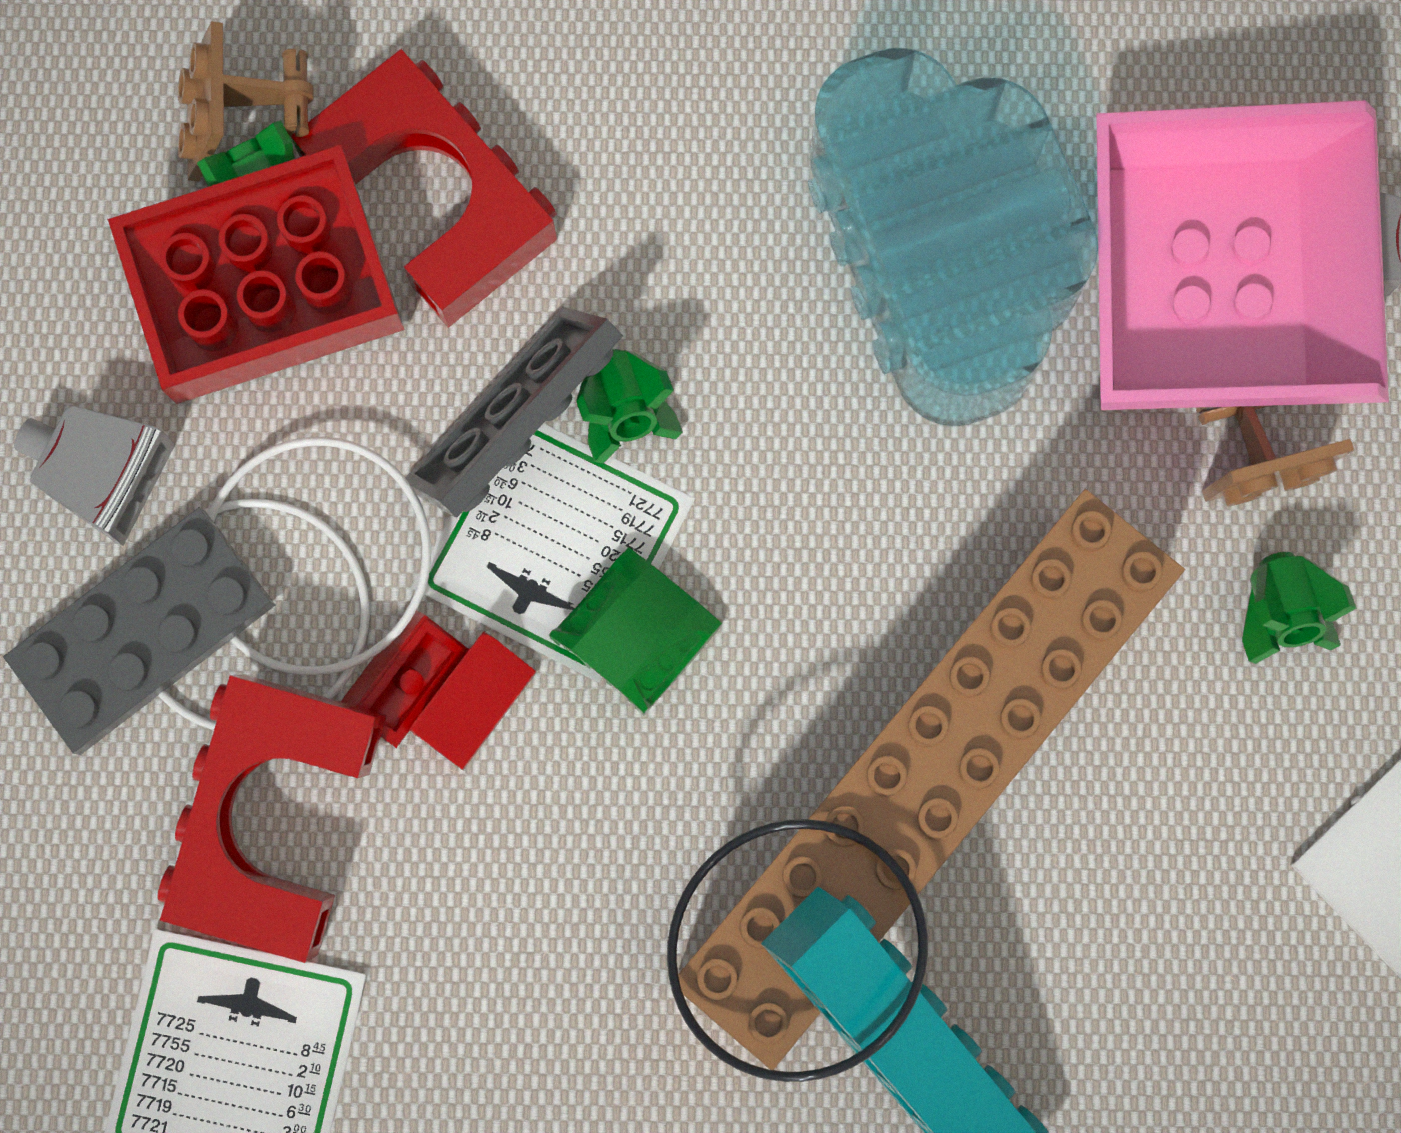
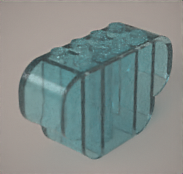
(951, 227)

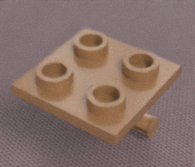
(209, 91)
(1265, 470)

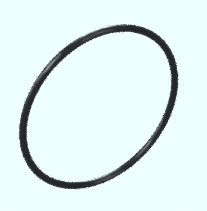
(886, 1035)

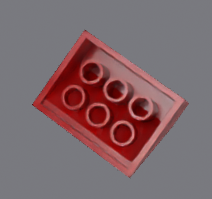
(255, 275)

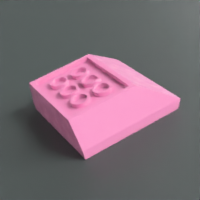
(1240, 257)

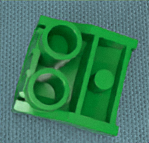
(637, 630)

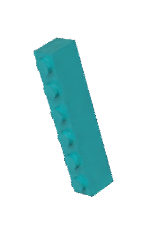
(860, 991)

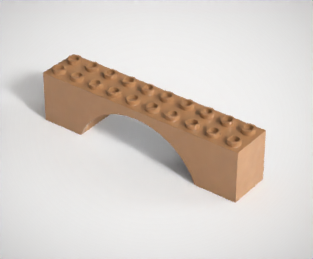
(939, 760)

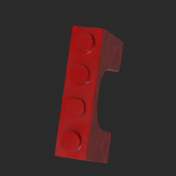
(503, 225)
(213, 882)

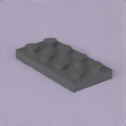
(512, 409)
(139, 631)

